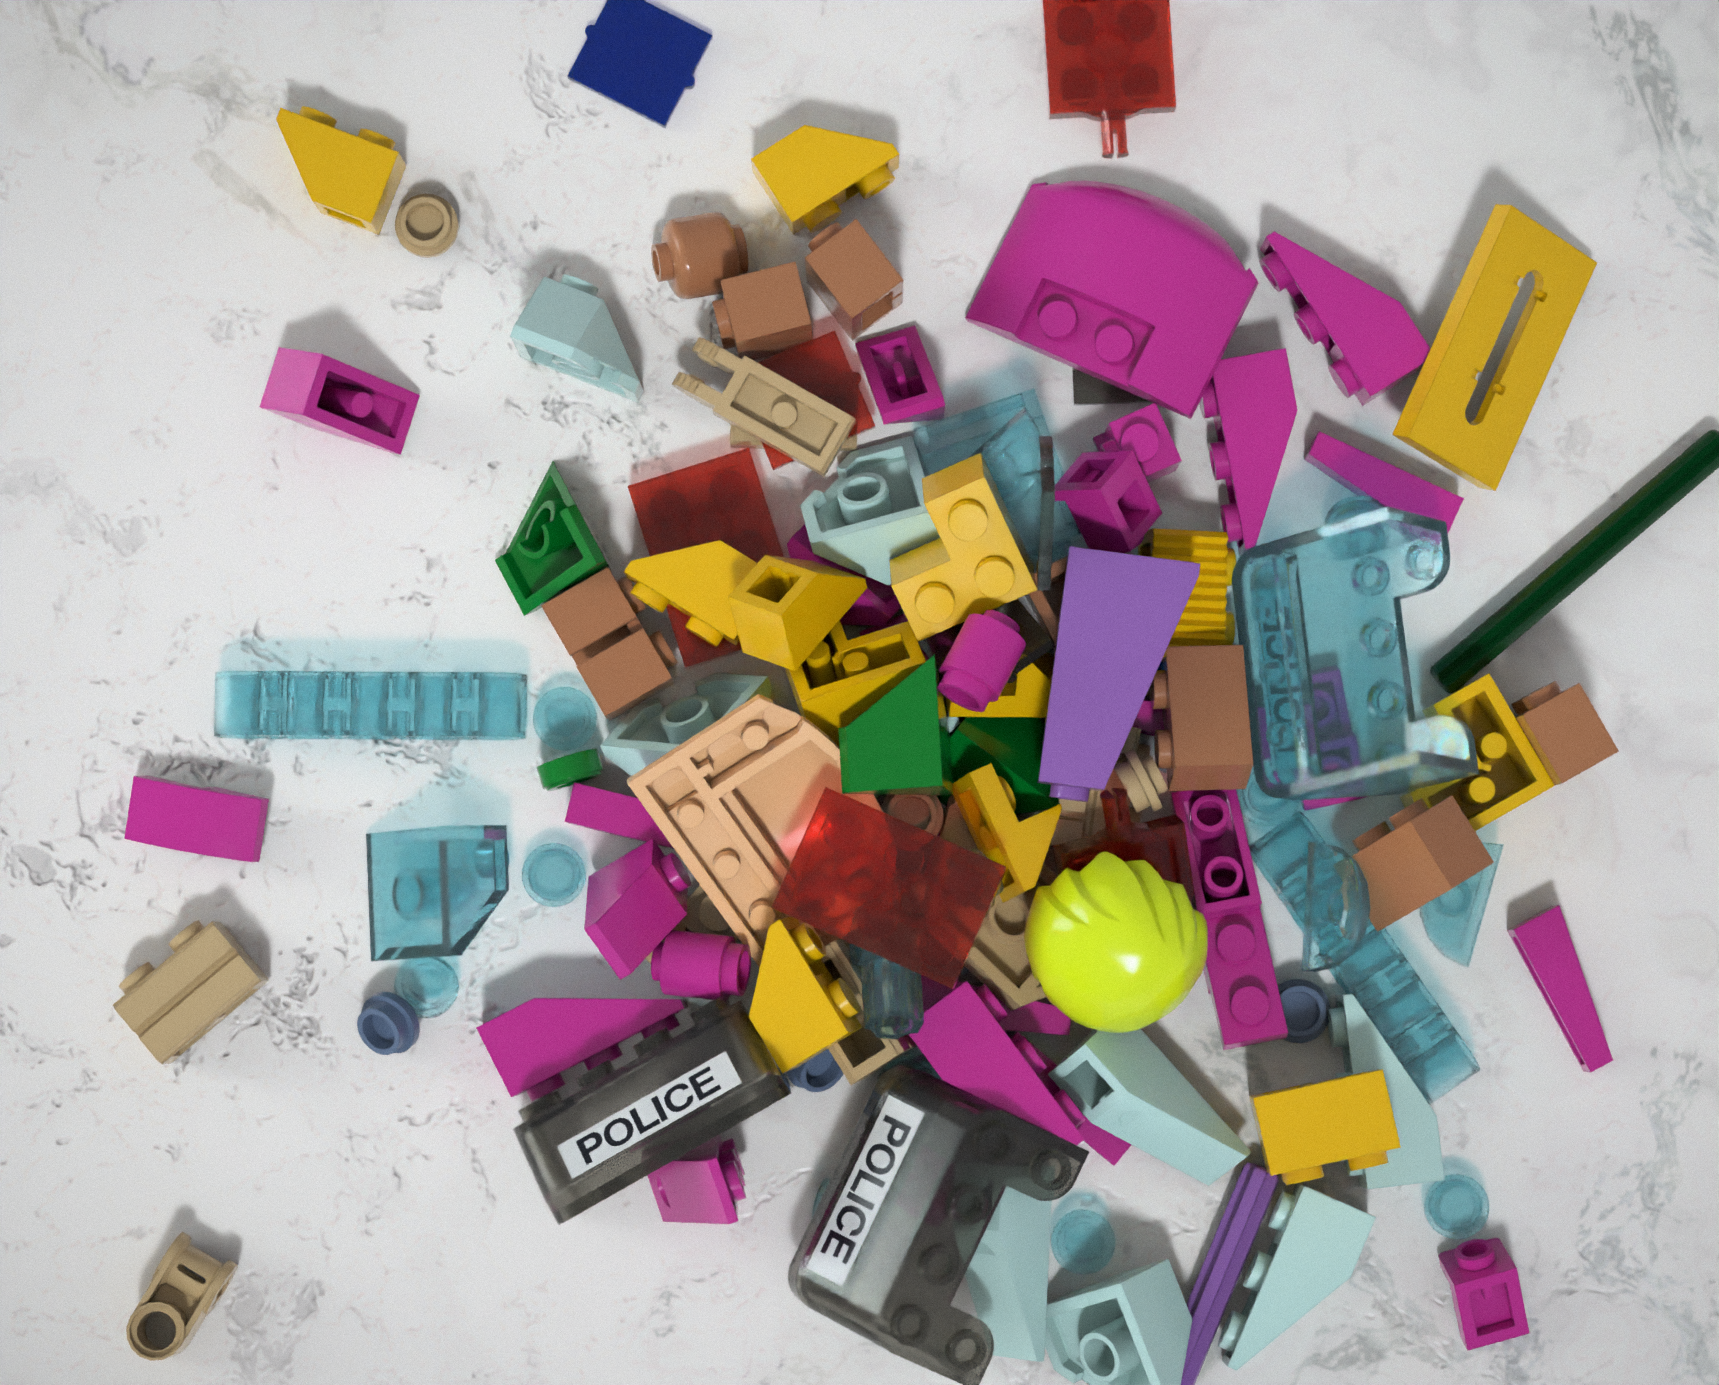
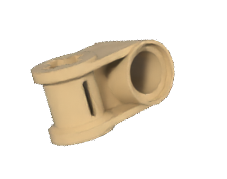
(180, 1296)

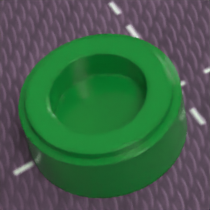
(570, 769)

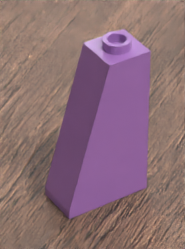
(1107, 650)

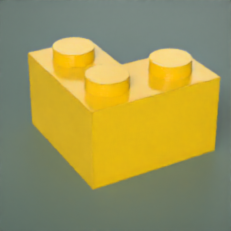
(974, 561)
(853, 674)
(1505, 759)
(1324, 1125)

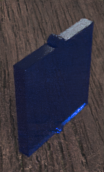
(640, 58)

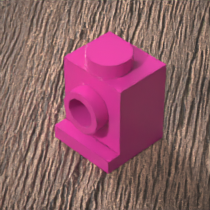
(1147, 437)
(1109, 500)

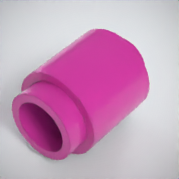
(981, 660)
(701, 965)

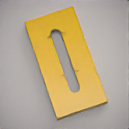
(1437, 404)

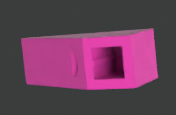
(1358, 325)
(1253, 421)
(556, 1034)
(978, 1057)
(701, 1184)

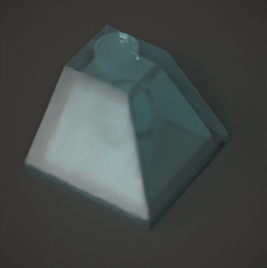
(433, 888)

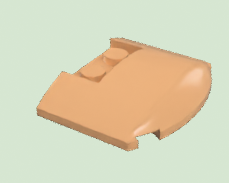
(740, 806)

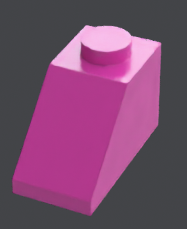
(339, 399)
(635, 905)

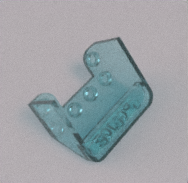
(1333, 660)

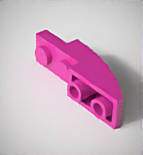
(1227, 893)

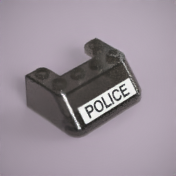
(649, 1109)
(912, 1213)

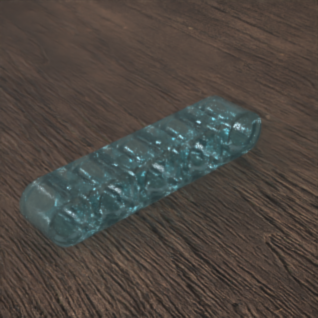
(370, 705)
(1374, 974)

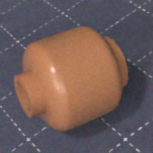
(699, 254)

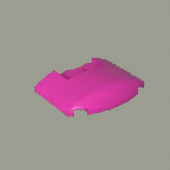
(1117, 289)

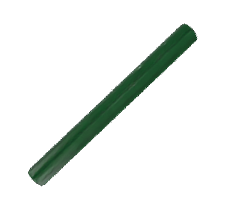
(1578, 564)

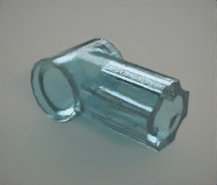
(889, 996)

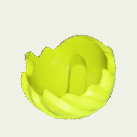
(1115, 944)

